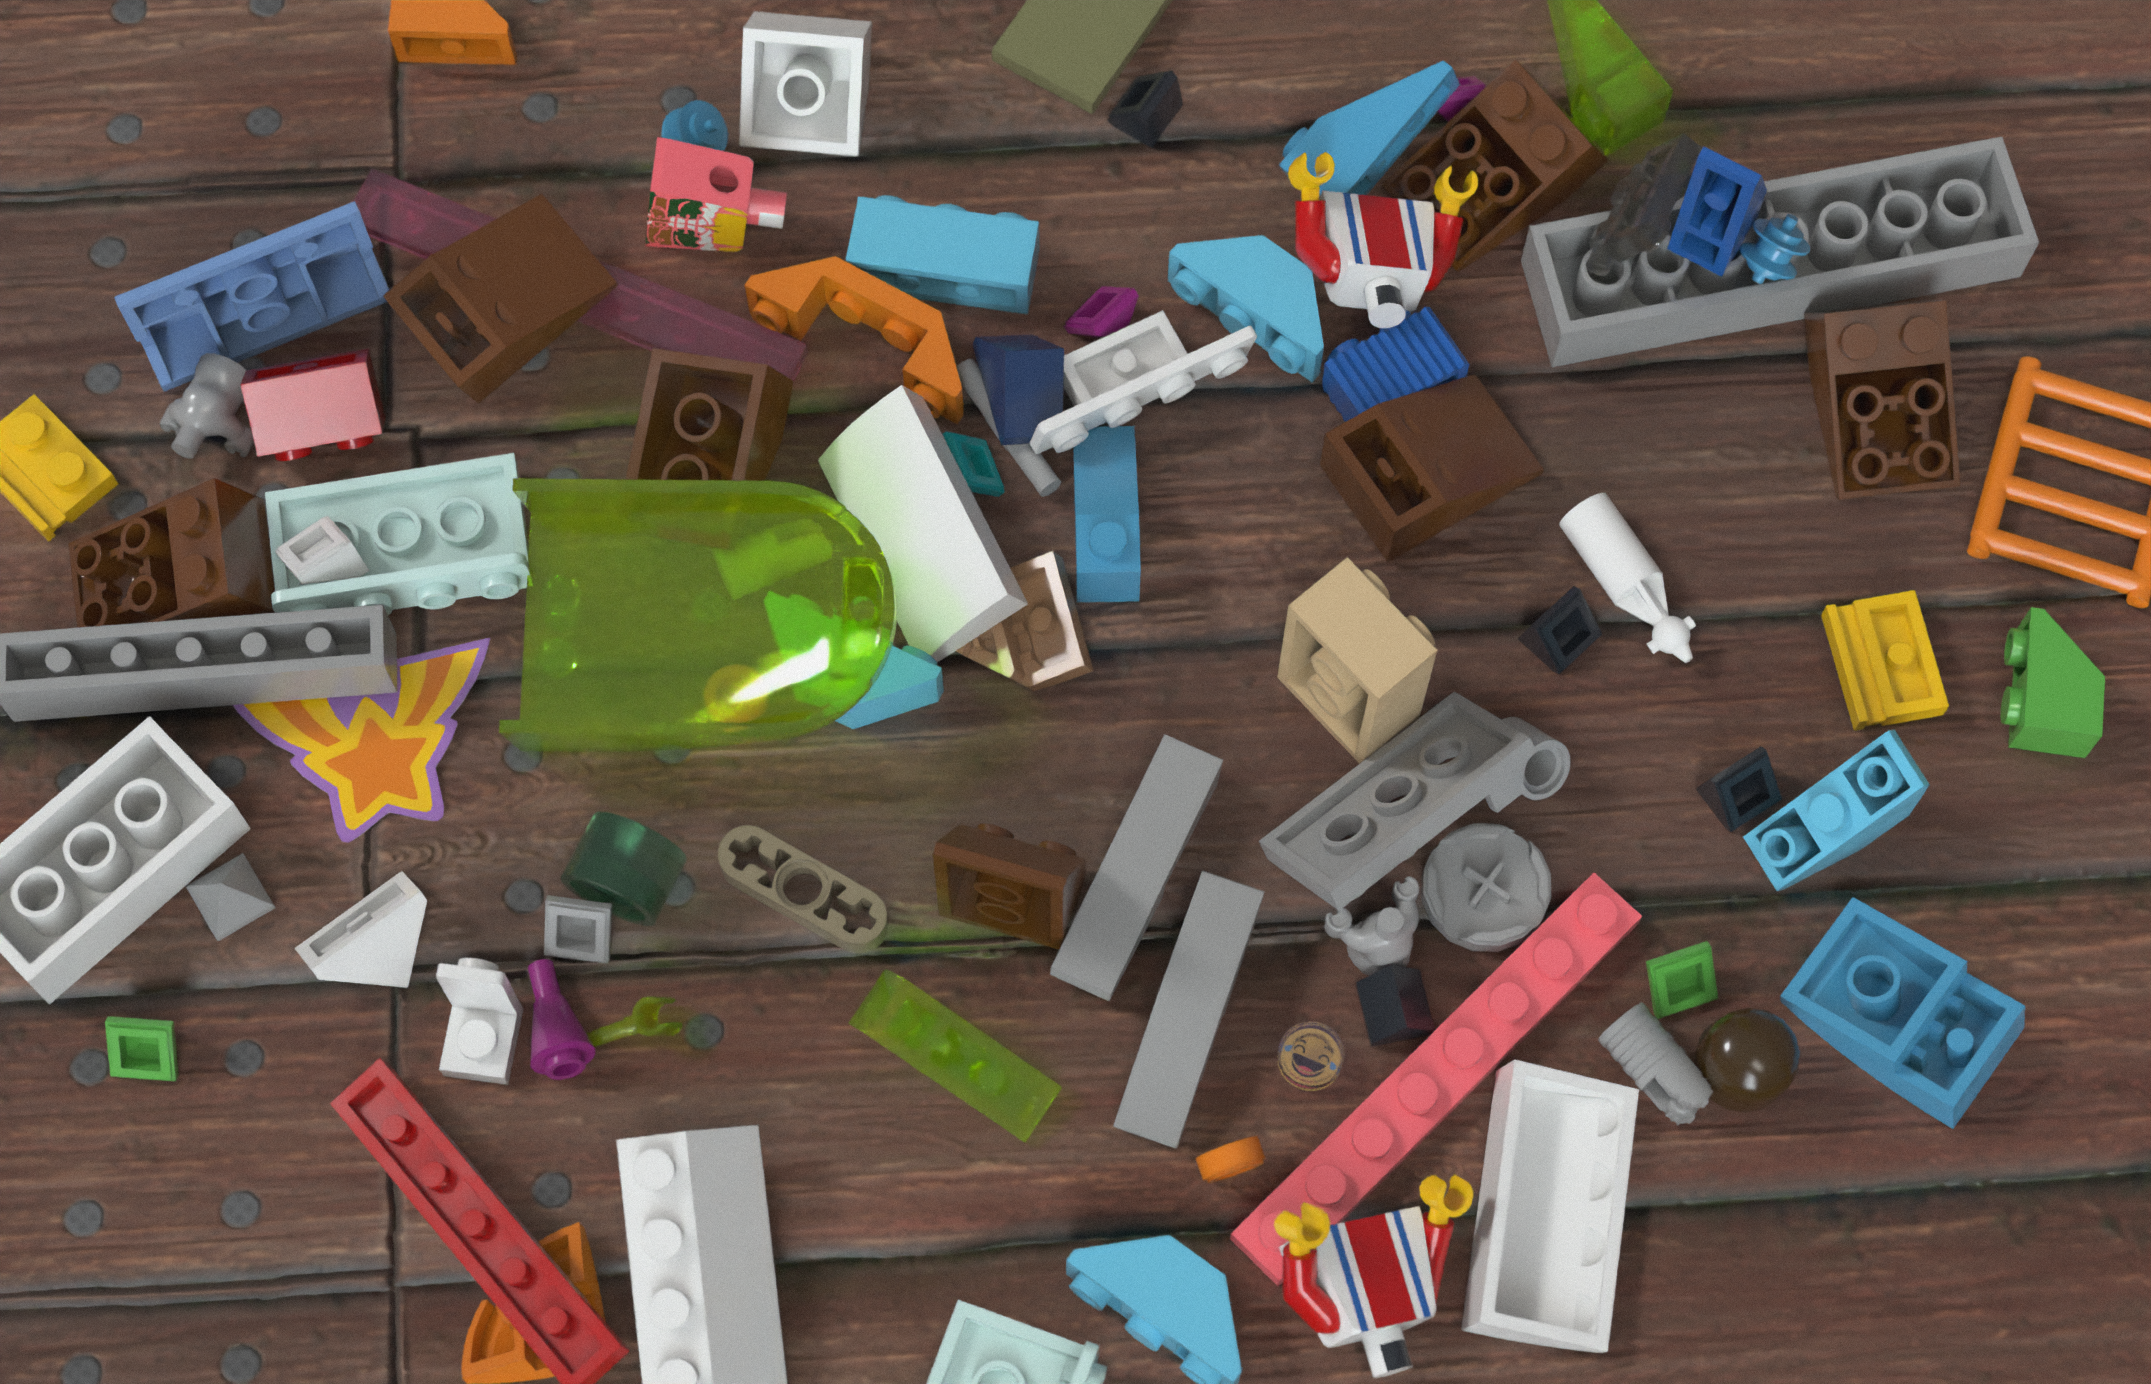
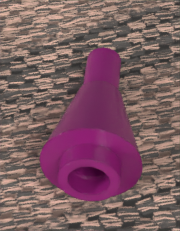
(558, 1039)

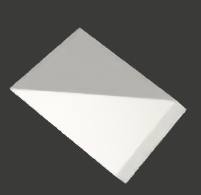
(371, 939)

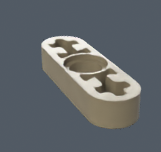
(754, 879)

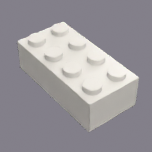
(108, 857)

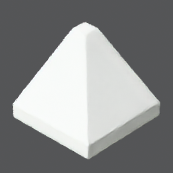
(321, 554)

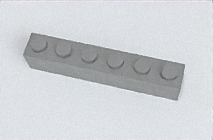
(197, 663)

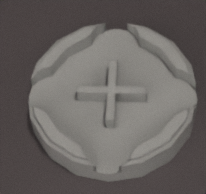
(1485, 887)

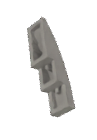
(1189, 1009)

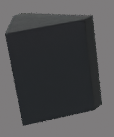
(1148, 107)
(1562, 631)
(1742, 790)
(1394, 1005)

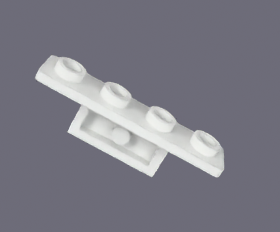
(1130, 369)

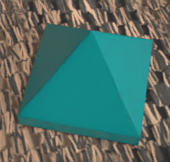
(975, 463)

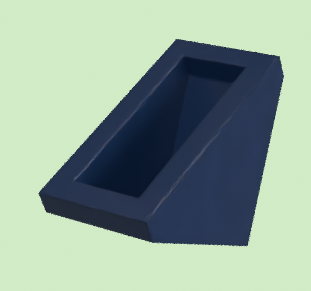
(1021, 382)

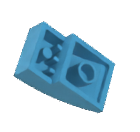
(1904, 1011)

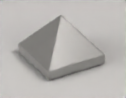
(230, 897)
(577, 929)

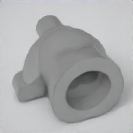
(209, 408)
(1383, 936)

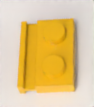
(48, 468)
(1884, 660)

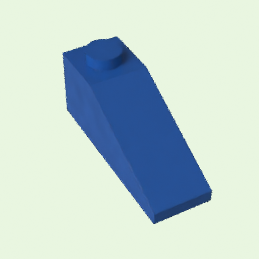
(1716, 211)

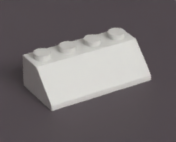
(702, 1258)

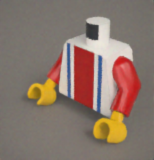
(1373, 247)
(1372, 1272)

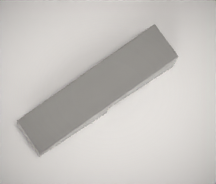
(1137, 867)

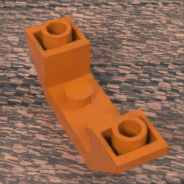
(796, 294)

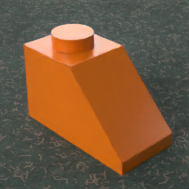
(450, 32)

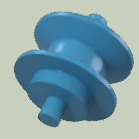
(696, 124)
(1775, 248)

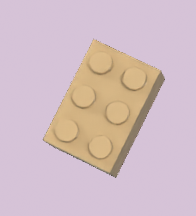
(1356, 659)

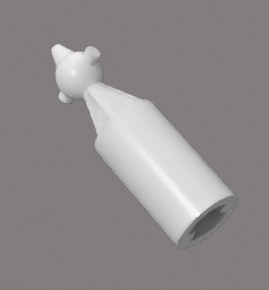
(1626, 571)

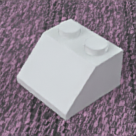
(804, 83)

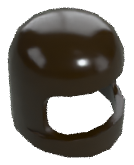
(1748, 1059)

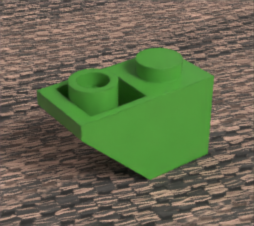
(2054, 690)

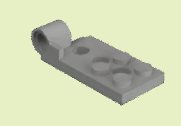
(1491, 762)

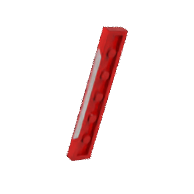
(479, 1227)

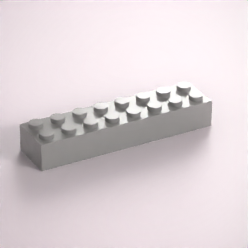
(1873, 237)

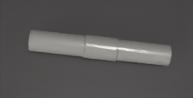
(1032, 464)

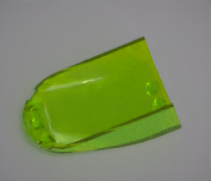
(694, 614)

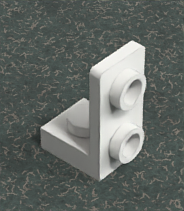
(481, 1021)

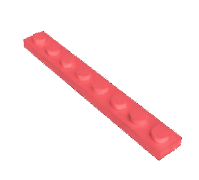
(1444, 1068)

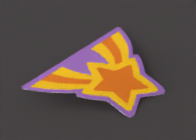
(377, 748)

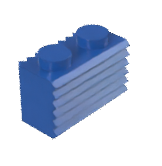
(1392, 364)

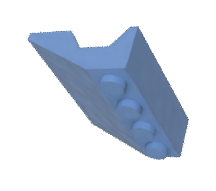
(256, 295)

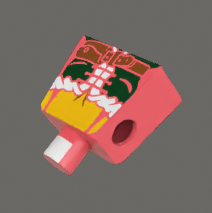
(706, 199)

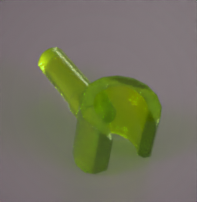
(642, 1021)

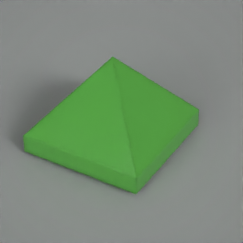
(1682, 979)
(141, 1048)

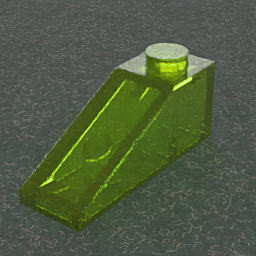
(1606, 77)
(955, 1054)

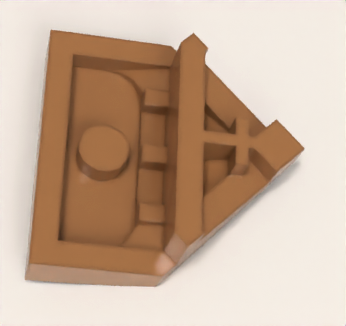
(1043, 639)

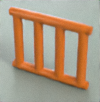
(2003, 485)

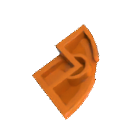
(493, 1346)

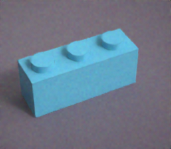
(947, 252)

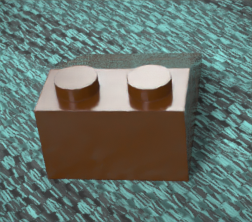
(708, 419)
(1008, 883)

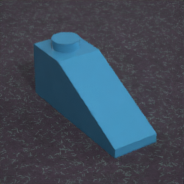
(1372, 130)
(1107, 516)

